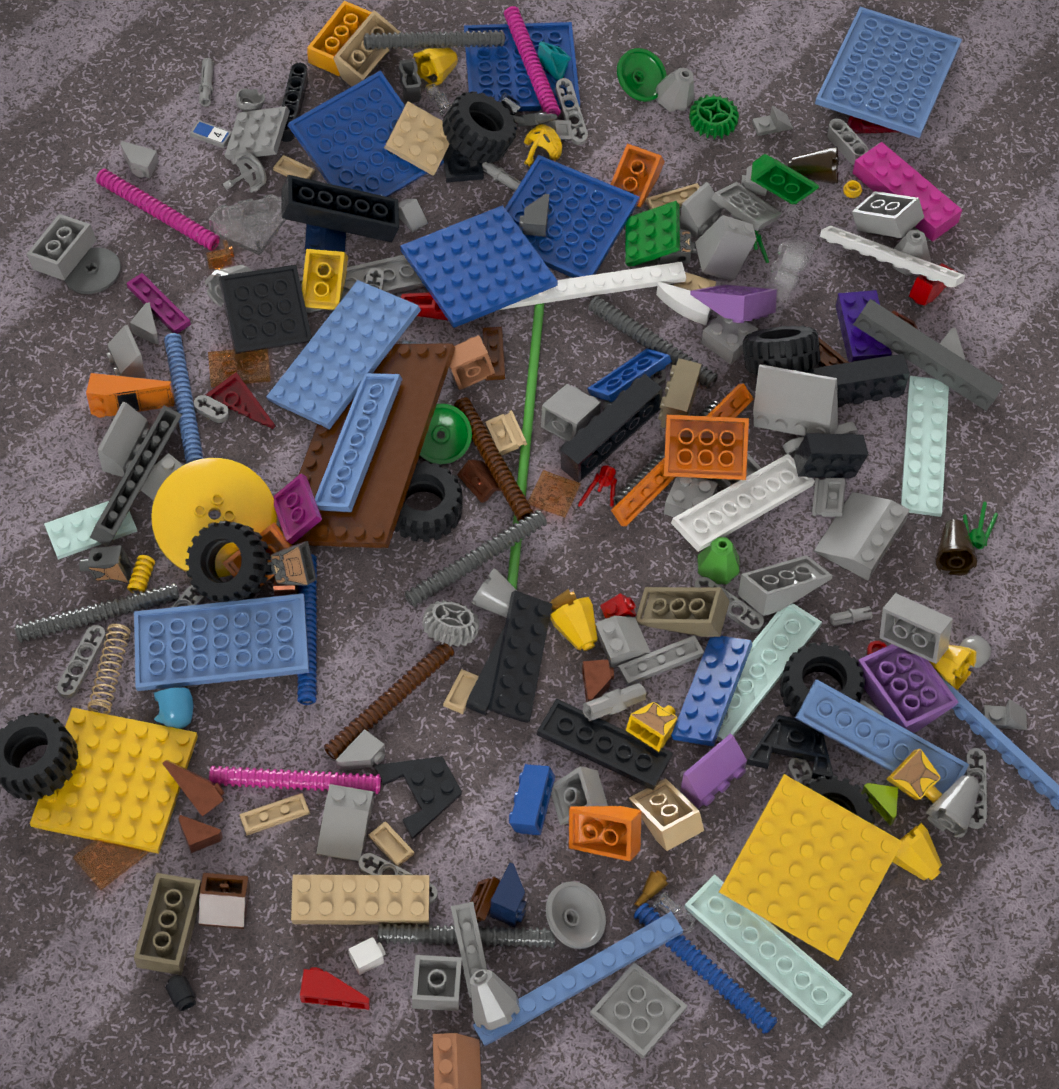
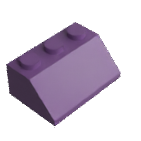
(714, 772)

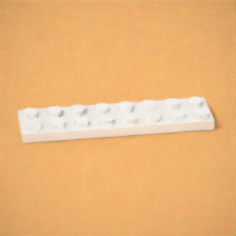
(741, 503)

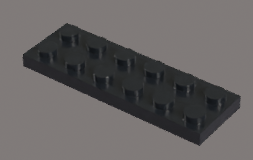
(520, 657)
(604, 744)

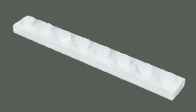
(897, 258)

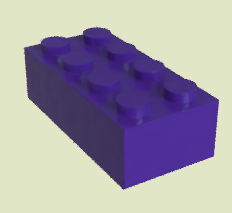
(858, 343)

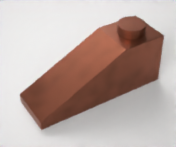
(198, 789)

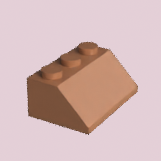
(456, 1061)

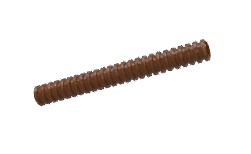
(495, 461)
(390, 699)

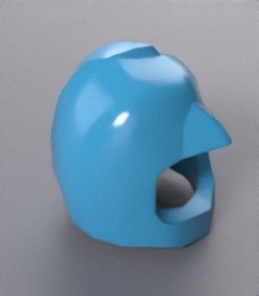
(174, 707)

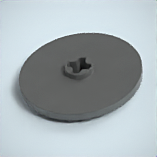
(104, 275)

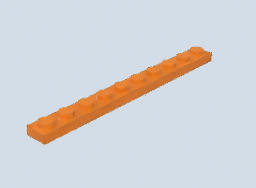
(655, 480)

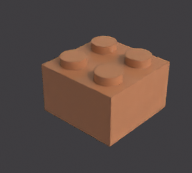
(470, 363)

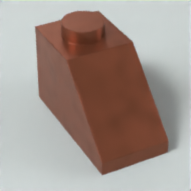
(596, 678)

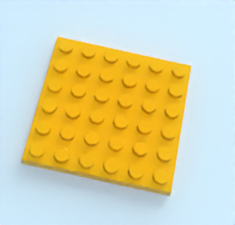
(119, 781)
(810, 867)

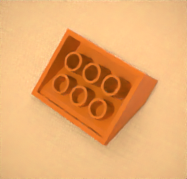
(706, 447)

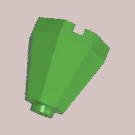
(719, 561)

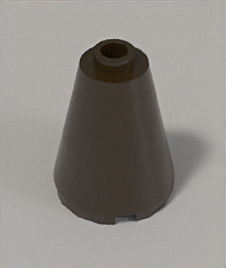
(818, 165)
(955, 549)

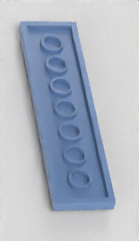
(357, 442)
(873, 733)

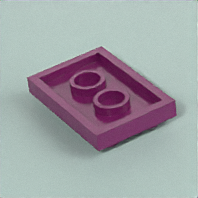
(296, 508)

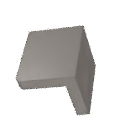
(562, 128)

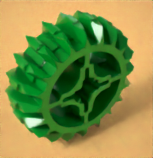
(721, 123)

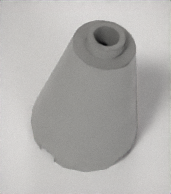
(494, 594)
(955, 806)

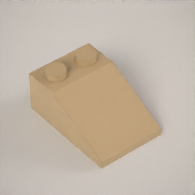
(668, 814)

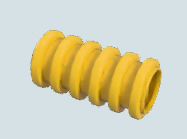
(141, 573)

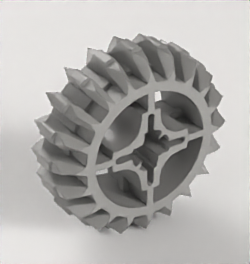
(450, 623)

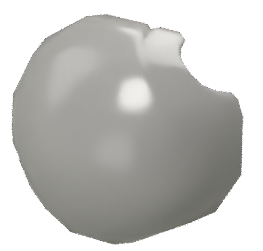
(249, 99)
(982, 649)

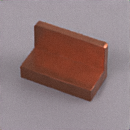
(478, 479)

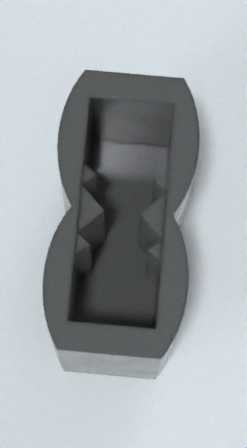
(410, 80)

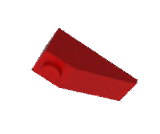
(925, 290)
(325, 989)

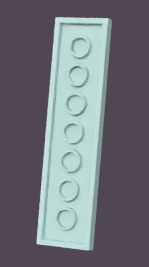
(925, 446)
(766, 662)
(769, 953)

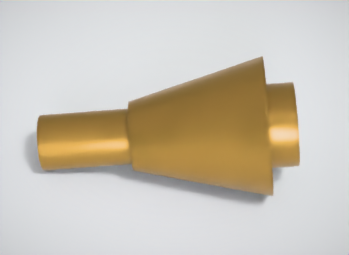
(564, 598)
(654, 884)

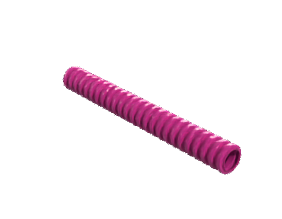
(531, 61)
(157, 209)
(292, 779)

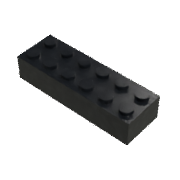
(339, 208)
(867, 379)
(611, 428)

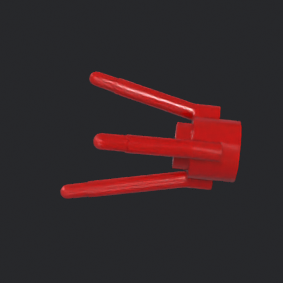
(605, 478)

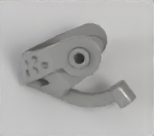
(246, 173)

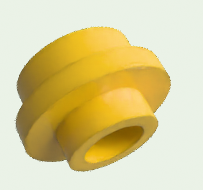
(852, 185)

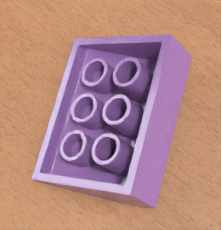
(738, 302)
(905, 687)

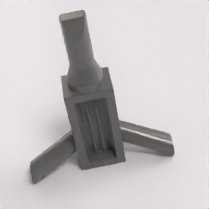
(534, 118)

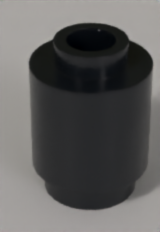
(180, 992)

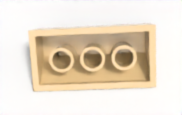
(353, 59)

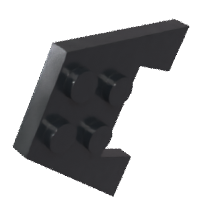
(793, 739)
(430, 785)

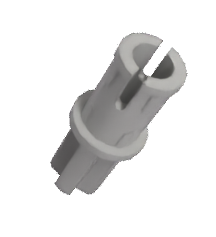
(851, 616)

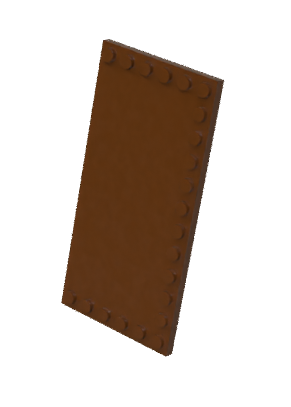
(395, 457)

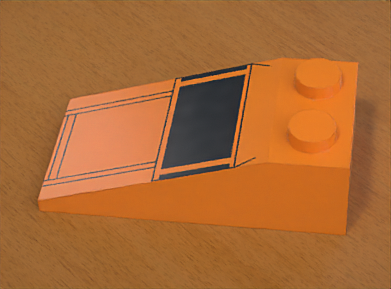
(108, 392)

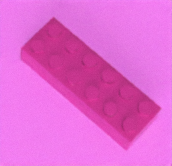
(888, 173)

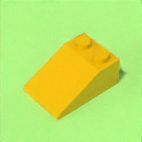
(324, 278)

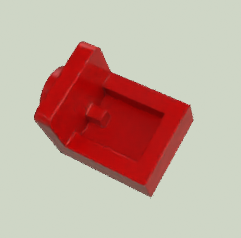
(618, 606)

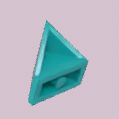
(553, 59)

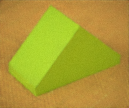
(883, 800)

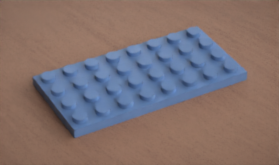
(341, 351)
(220, 642)

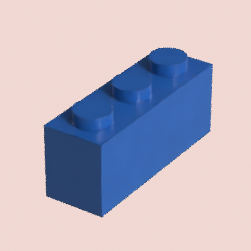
(532, 799)

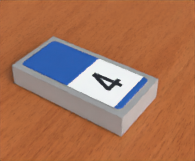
(210, 134)

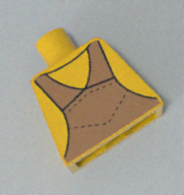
(652, 724)
(916, 777)

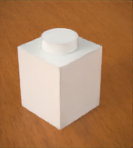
(367, 955)

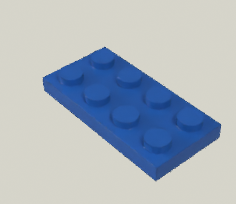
(620, 379)

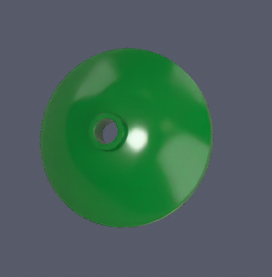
(644, 67)
(456, 438)

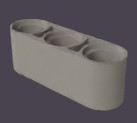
(846, 140)

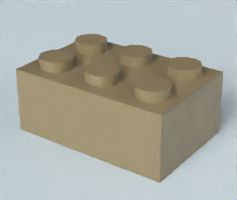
(680, 390)

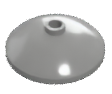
(584, 911)

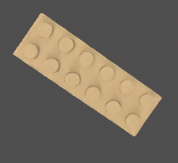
(360, 899)

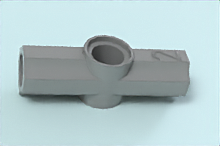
(614, 701)

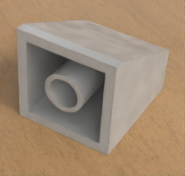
(725, 247)
(568, 412)

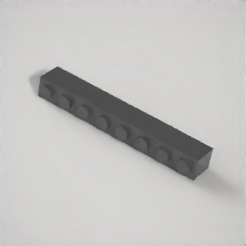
(928, 355)
(135, 476)

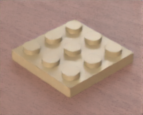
(418, 139)

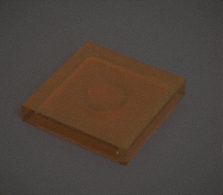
(554, 493)

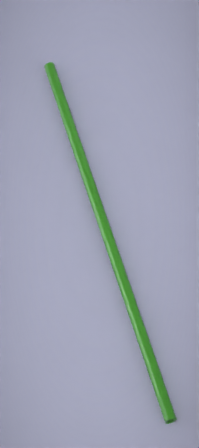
(514, 559)

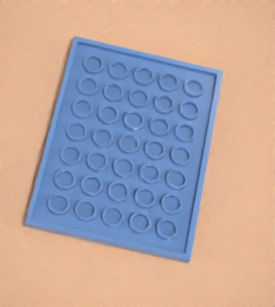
(889, 72)

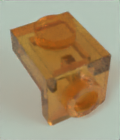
(220, 258)

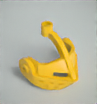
(554, 147)

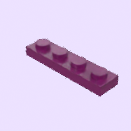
(159, 303)

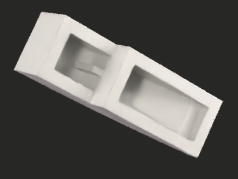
(683, 303)

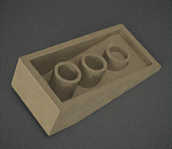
(684, 610)

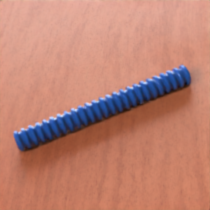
(307, 681)
(712, 974)

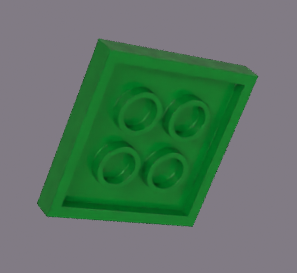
(652, 234)

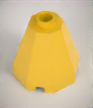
(435, 61)
(577, 623)
(955, 663)
(918, 854)

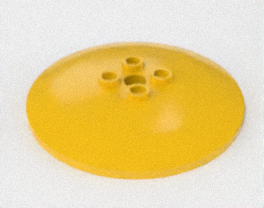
(204, 486)

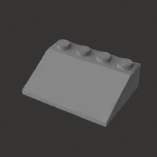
(795, 401)
(863, 533)

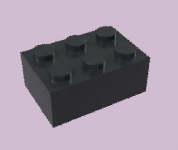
(830, 455)

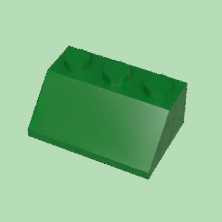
(781, 179)

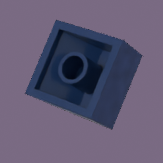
(324, 239)
(509, 899)

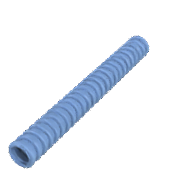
(183, 397)

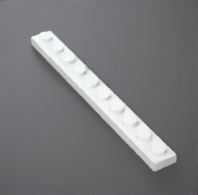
(608, 283)

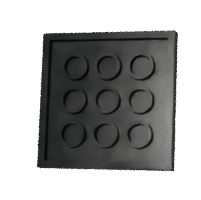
(265, 309)

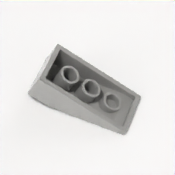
(781, 584)

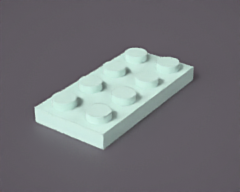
(73, 532)

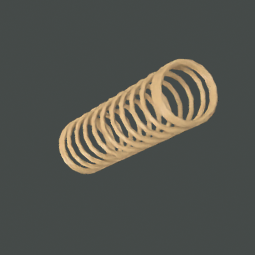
(113, 633)

